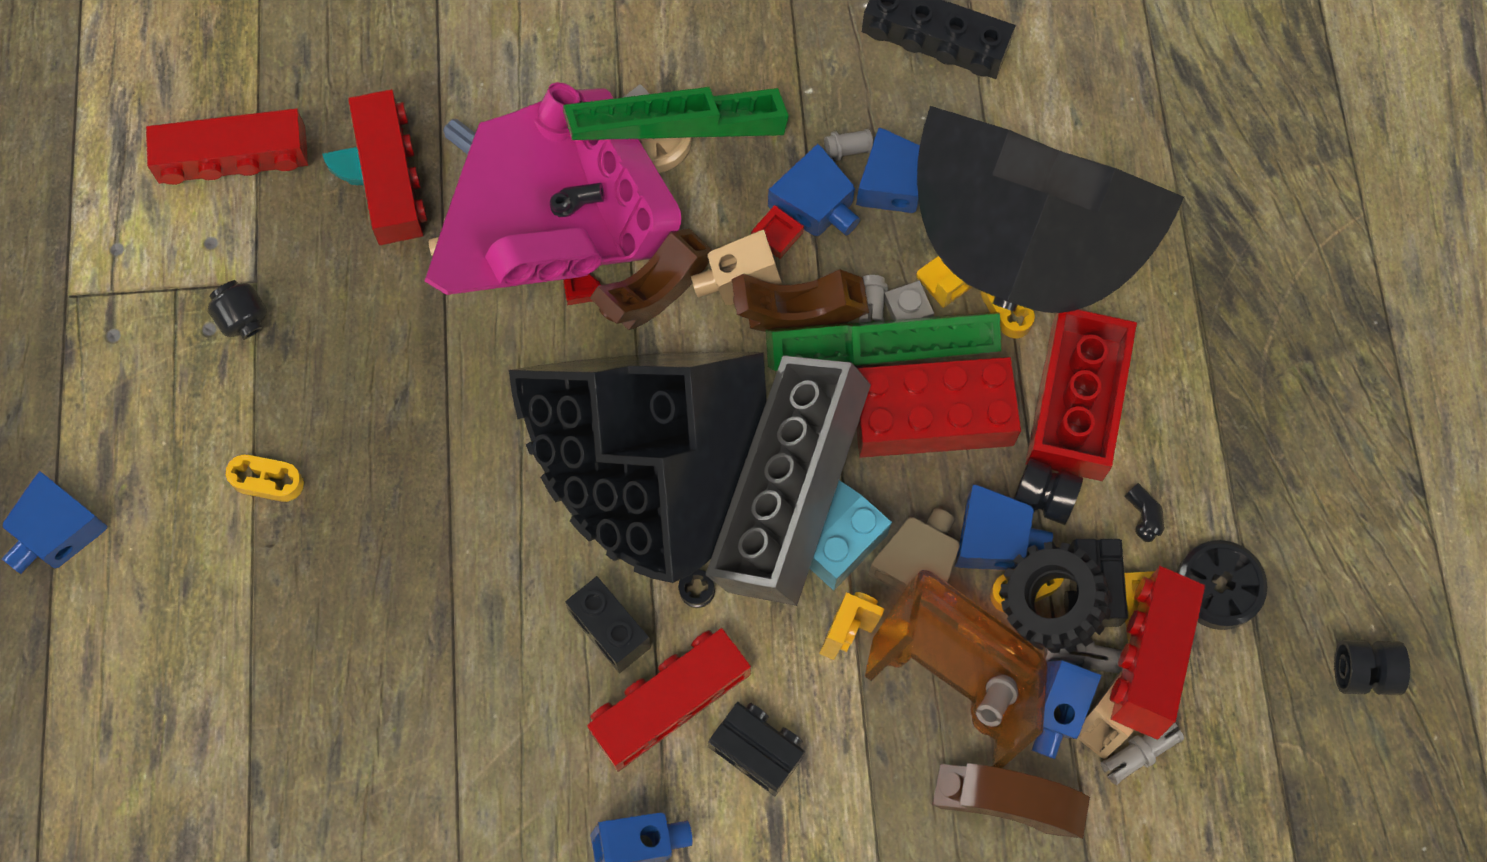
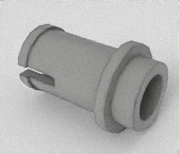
(848, 144)
(874, 288)
(1000, 694)

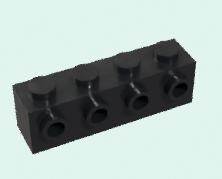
(941, 31)

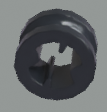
(705, 596)

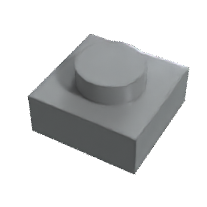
(908, 302)

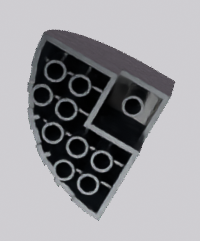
(1032, 218)
(645, 448)

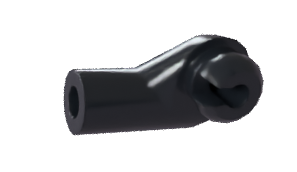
(573, 198)
(1151, 513)

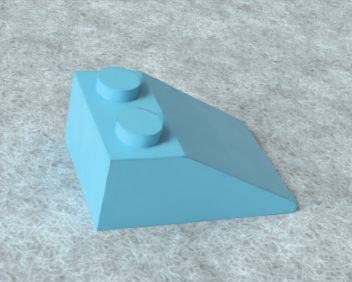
(848, 536)

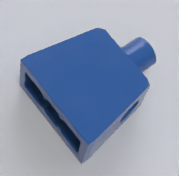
(890, 174)
(816, 194)
(48, 526)
(996, 531)
(1073, 692)
(621, 842)

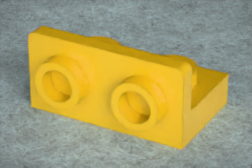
(853, 613)

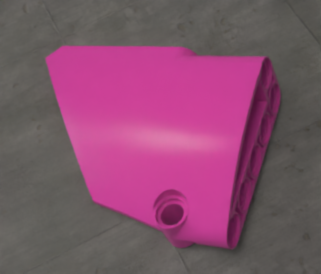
(501, 213)

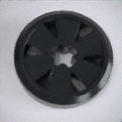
(1244, 577)

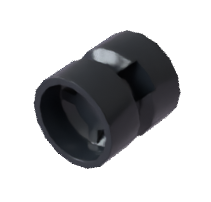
(1049, 491)
(1379, 667)

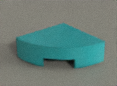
(345, 165)

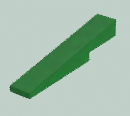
(679, 115)
(887, 340)

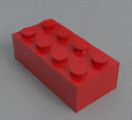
(1082, 393)
(938, 407)

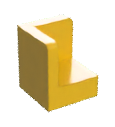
(941, 282)

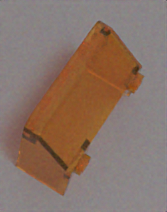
(965, 650)

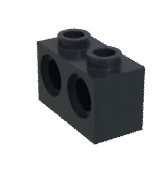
(608, 624)

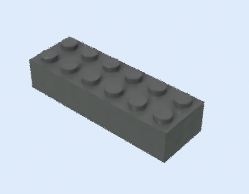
(789, 479)

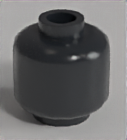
(237, 309)

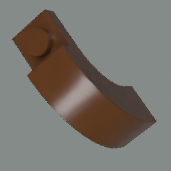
(656, 283)
(824, 301)
(1013, 796)

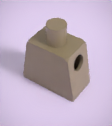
(916, 549)

